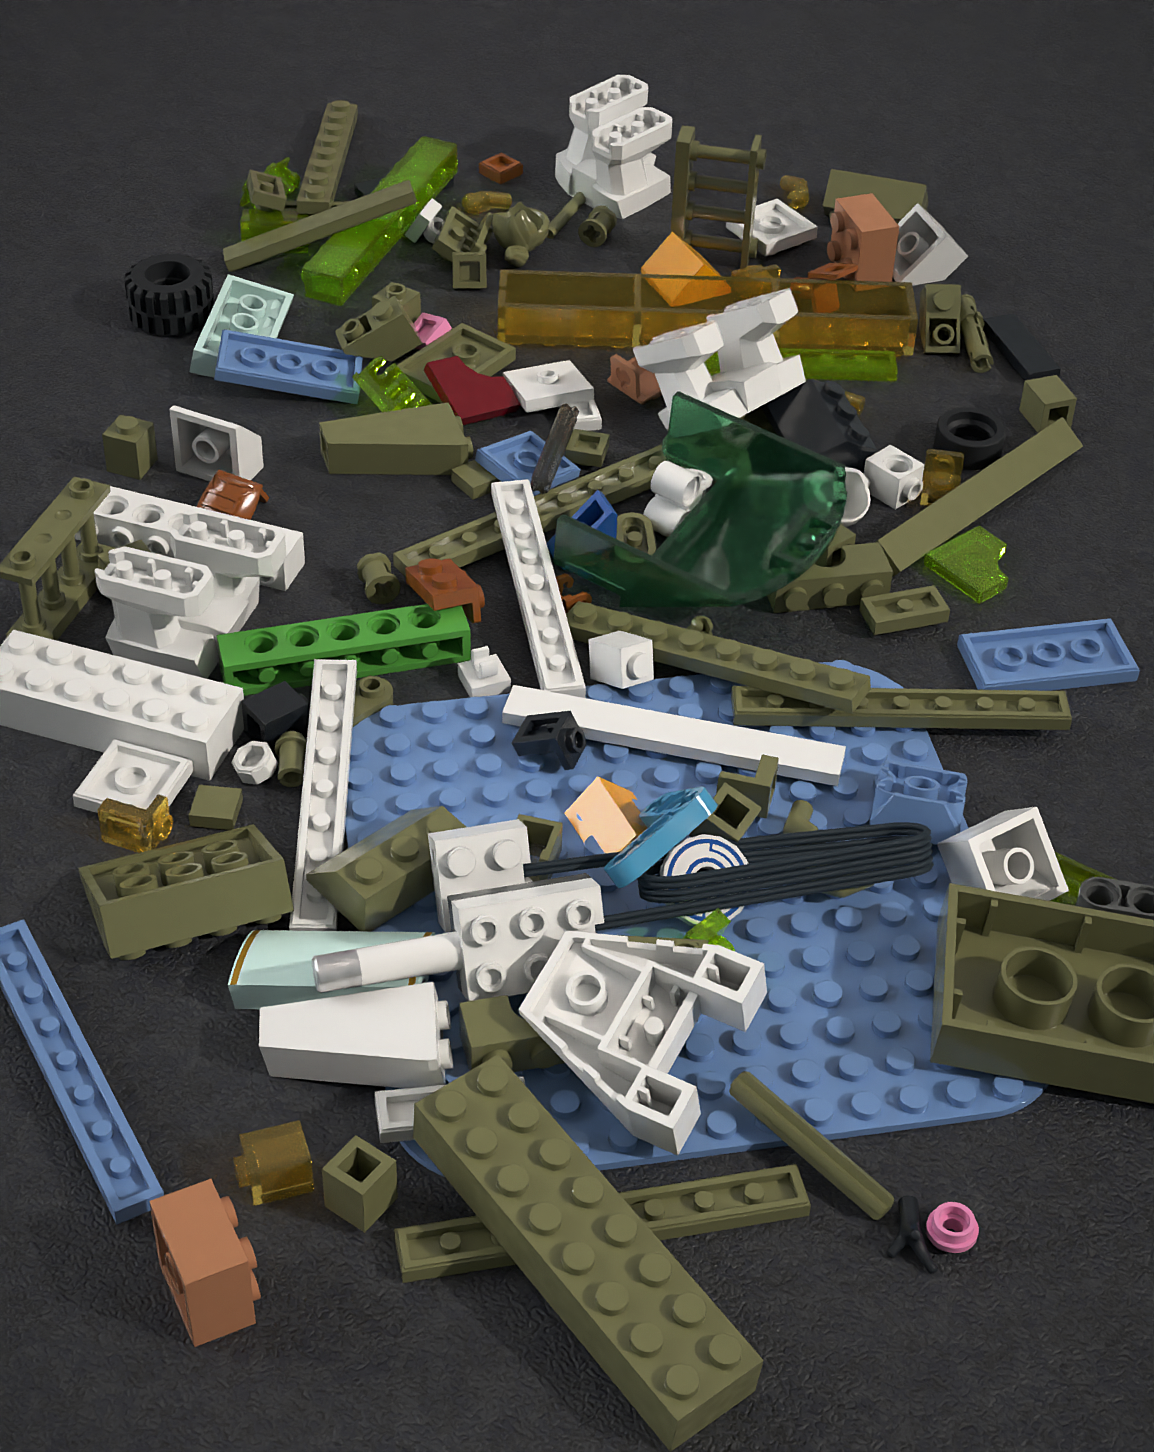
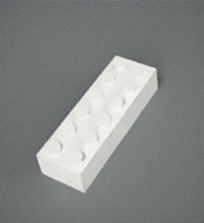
(103, 697)

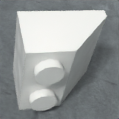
(924, 250)
(211, 444)
(1006, 856)

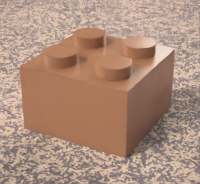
(863, 236)
(205, 1261)

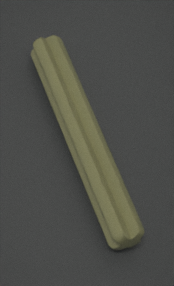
(811, 1145)

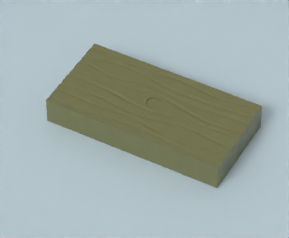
(1044, 992)

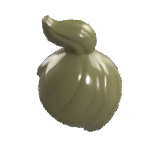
(520, 232)

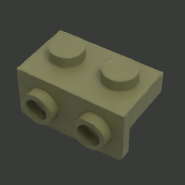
(462, 234)

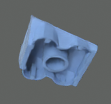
(921, 797)

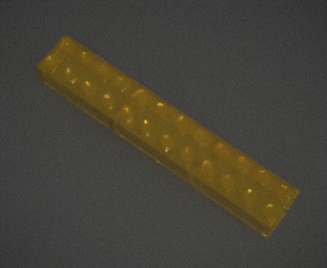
(635, 308)

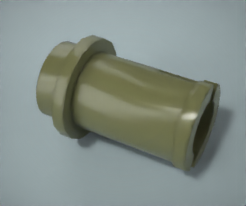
(291, 753)

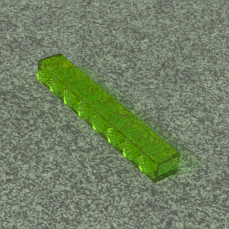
(356, 251)

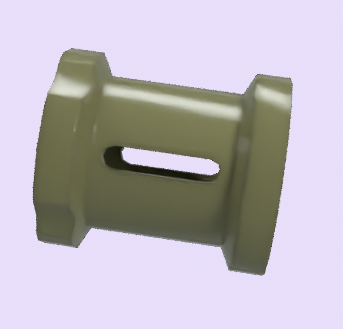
(597, 226)
(380, 583)

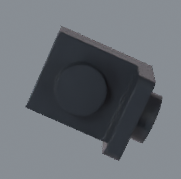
(551, 733)

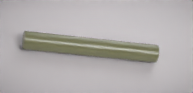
(566, 214)

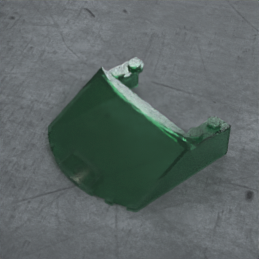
(743, 540)

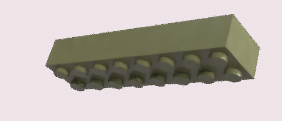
(587, 1252)

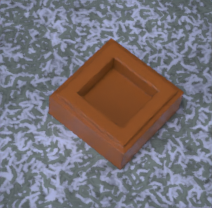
(500, 168)

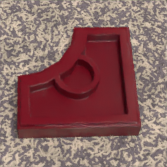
(470, 393)

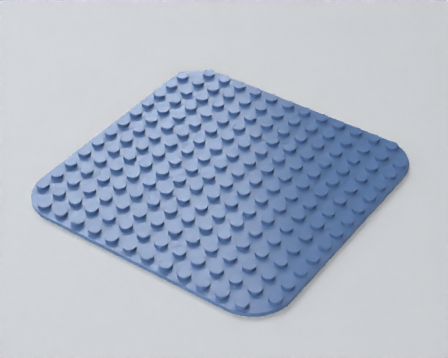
(844, 976)

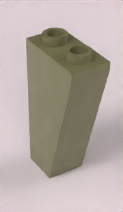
(396, 442)

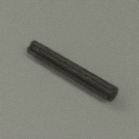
(554, 449)

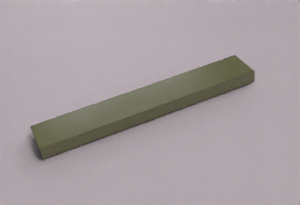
(319, 225)

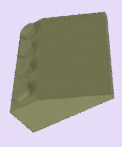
(186, 891)

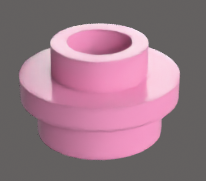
(956, 1217)

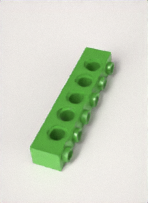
(378, 641)

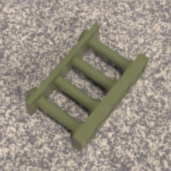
(688, 180)
(35, 554)

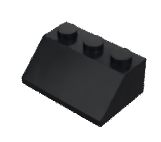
(821, 421)

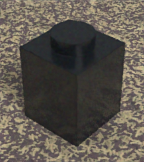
(274, 713)

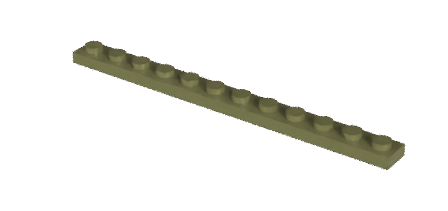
(484, 535)

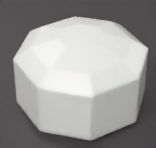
(254, 762)

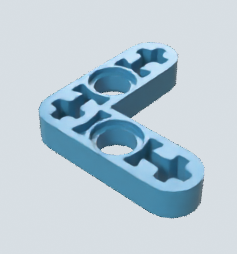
(667, 823)

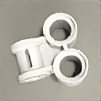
(676, 495)

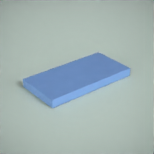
(287, 366)
(1048, 657)

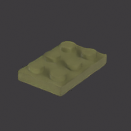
(476, 350)

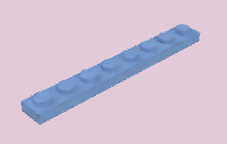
(75, 1077)

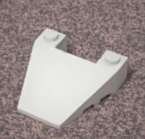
(625, 1013)

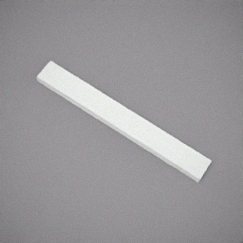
(537, 589)
(682, 735)
(323, 789)

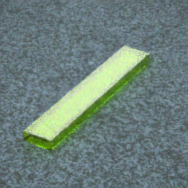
(836, 364)

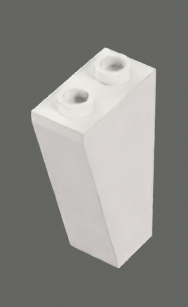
(360, 1038)

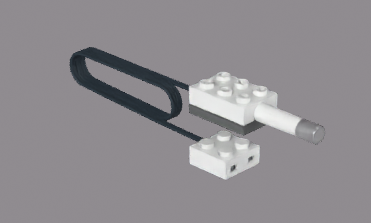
(509, 926)

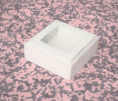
(588, 416)

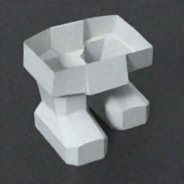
(613, 147)
(747, 354)
(177, 605)

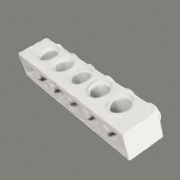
(135, 516)

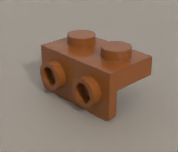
(446, 586)

